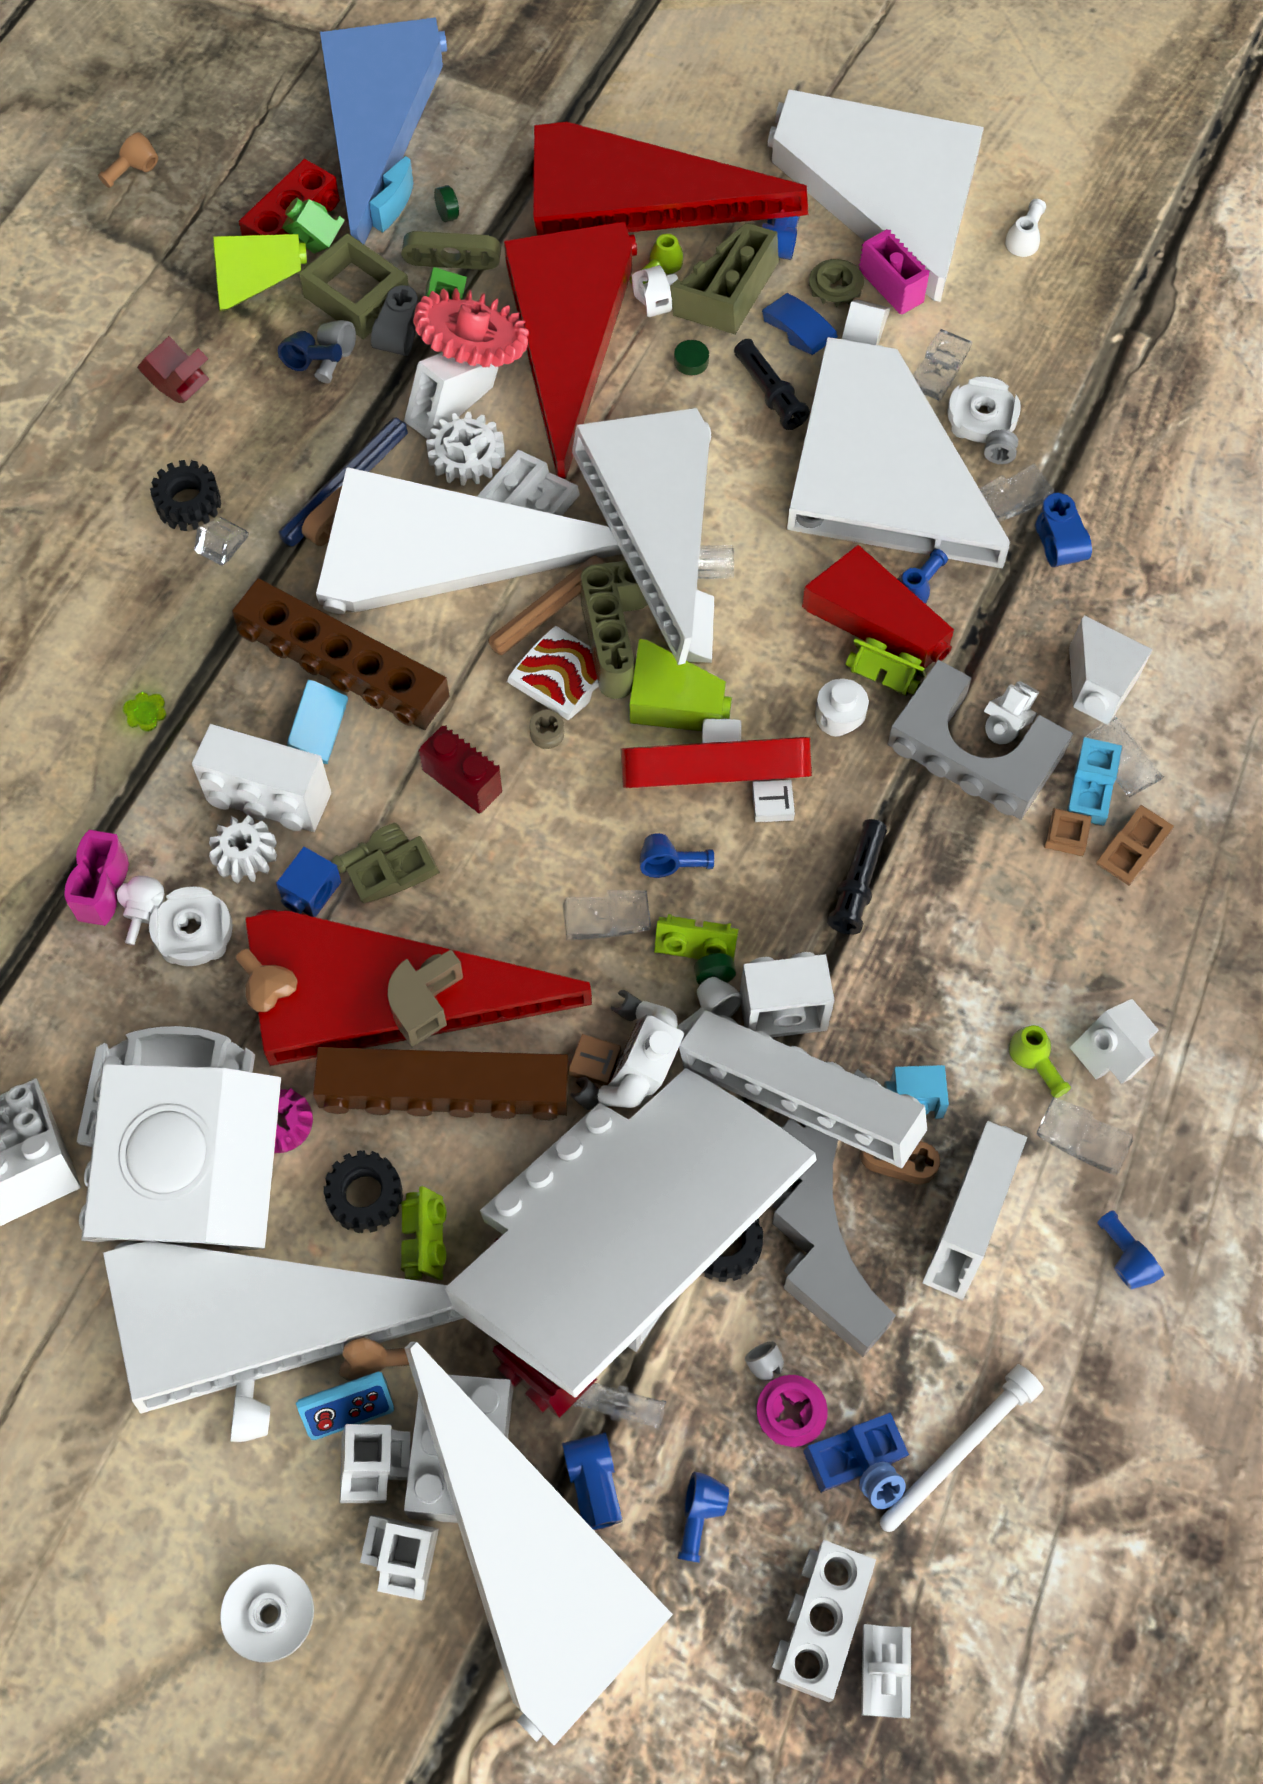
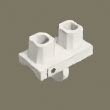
(1010, 713)
(886, 1671)

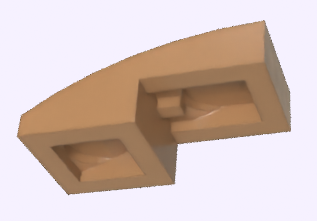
(1135, 845)

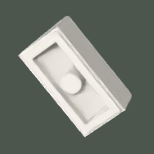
(702, 638)

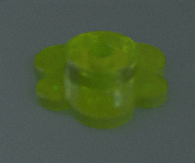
(145, 711)

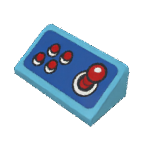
(345, 1404)

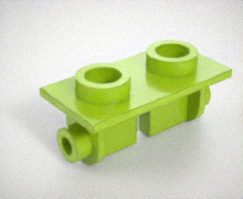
(900, 670)
(682, 938)
(423, 1214)

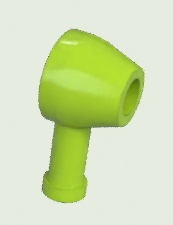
(665, 253)
(1037, 1057)

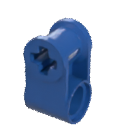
(1062, 531)

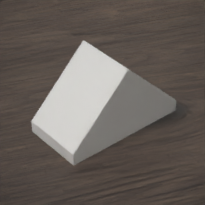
(865, 322)

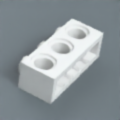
(845, 1605)

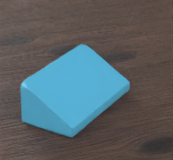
(317, 720)

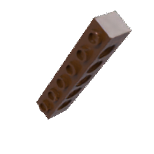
(299, 621)

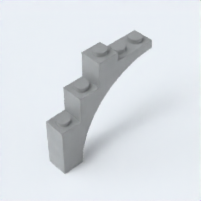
(826, 1277)

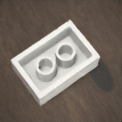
(262, 778)
(426, 1487)

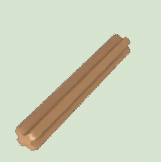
(540, 610)

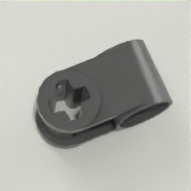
(395, 327)

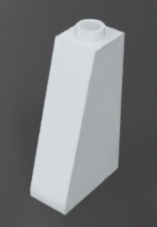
(975, 1210)

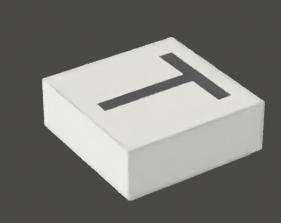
(773, 801)

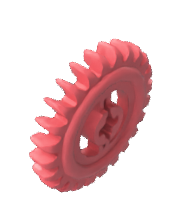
(470, 329)

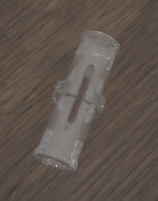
(623, 1404)

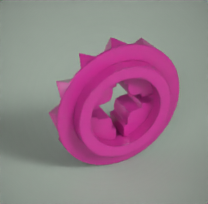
(298, 1121)
(795, 1390)

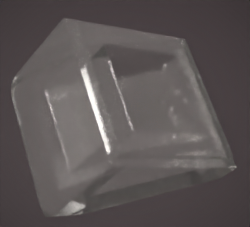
(219, 540)

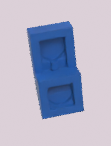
(803, 325)
(854, 1451)

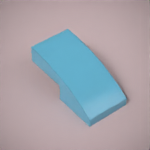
(392, 200)
(1094, 779)

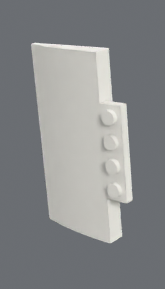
(621, 1224)

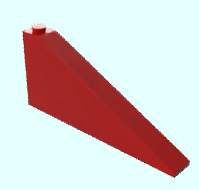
(606, 178)
(570, 298)
(346, 980)

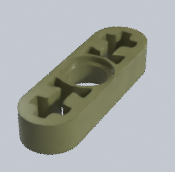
(462, 242)

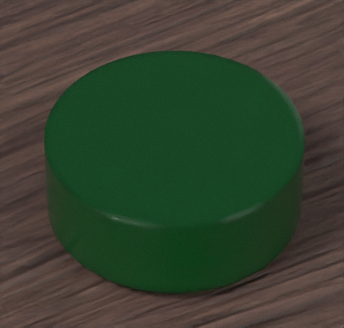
(446, 203)
(691, 357)
(715, 965)

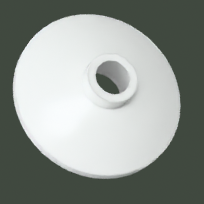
(247, 1600)

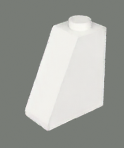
(444, 389)
(1103, 668)

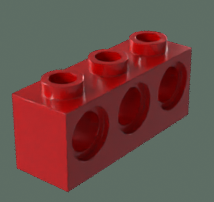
(303, 182)

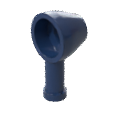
(300, 349)

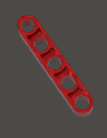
(716, 762)

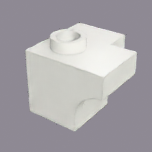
(1117, 1042)
(369, 1459)
(401, 1554)

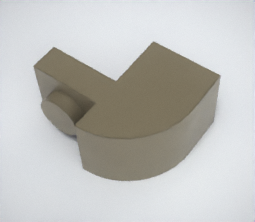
(413, 994)

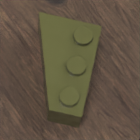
(729, 281)

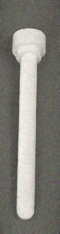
(1019, 1388)

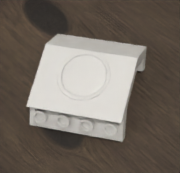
(181, 1156)

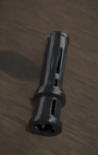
(778, 393)
(855, 891)

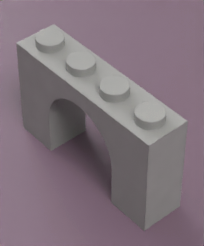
(1004, 781)

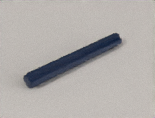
(364, 460)

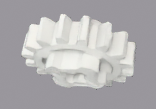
(465, 448)

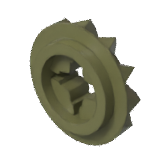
(832, 271)

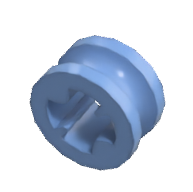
(882, 1485)

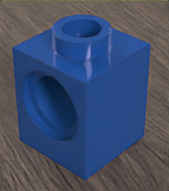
(308, 883)

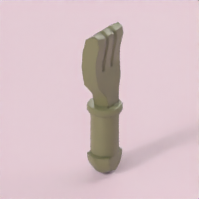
(385, 838)

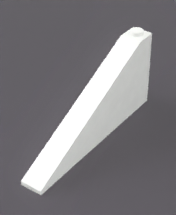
(652, 494)
(420, 541)
(219, 1318)
(550, 1586)

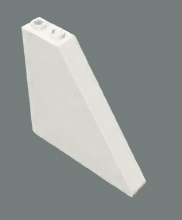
(881, 171)
(885, 464)

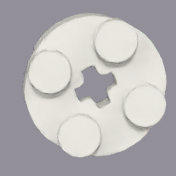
(980, 392)
(201, 946)

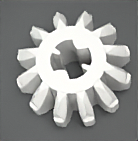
(248, 835)

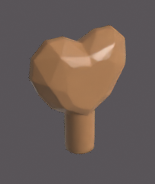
(265, 982)
(367, 1357)

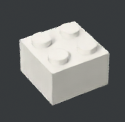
(787, 995)

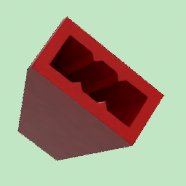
(874, 604)

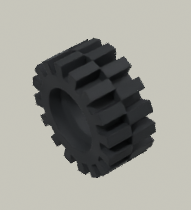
(180, 479)

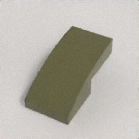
(391, 873)

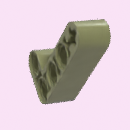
(605, 595)

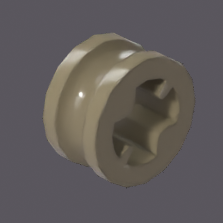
(545, 719)

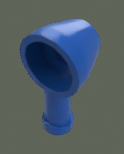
(923, 575)
(661, 858)
(1137, 1265)
(704, 1500)

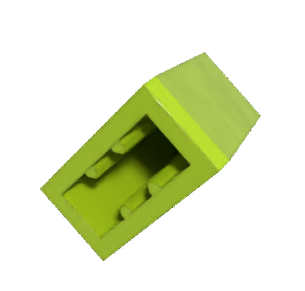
(254, 264)
(674, 693)

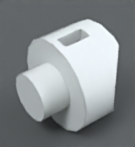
(655, 293)
(841, 707)

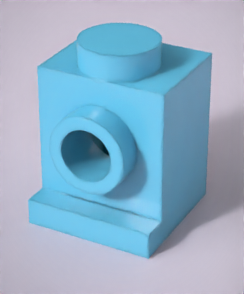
(923, 1083)

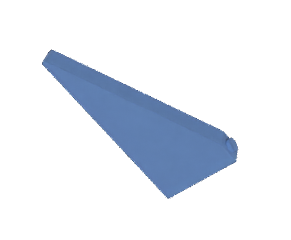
(377, 95)

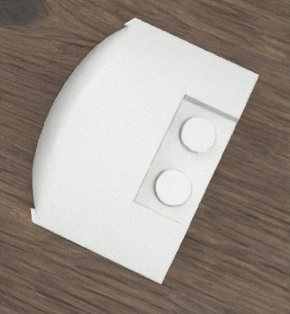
(163, 1047)

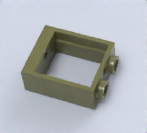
(331, 263)

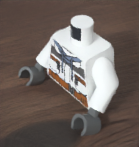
(643, 1059)

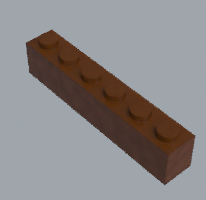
(441, 1082)

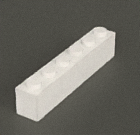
(805, 1088)

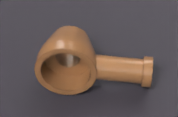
(134, 153)

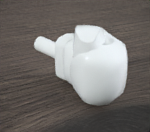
(139, 900)

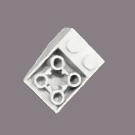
(32, 1153)

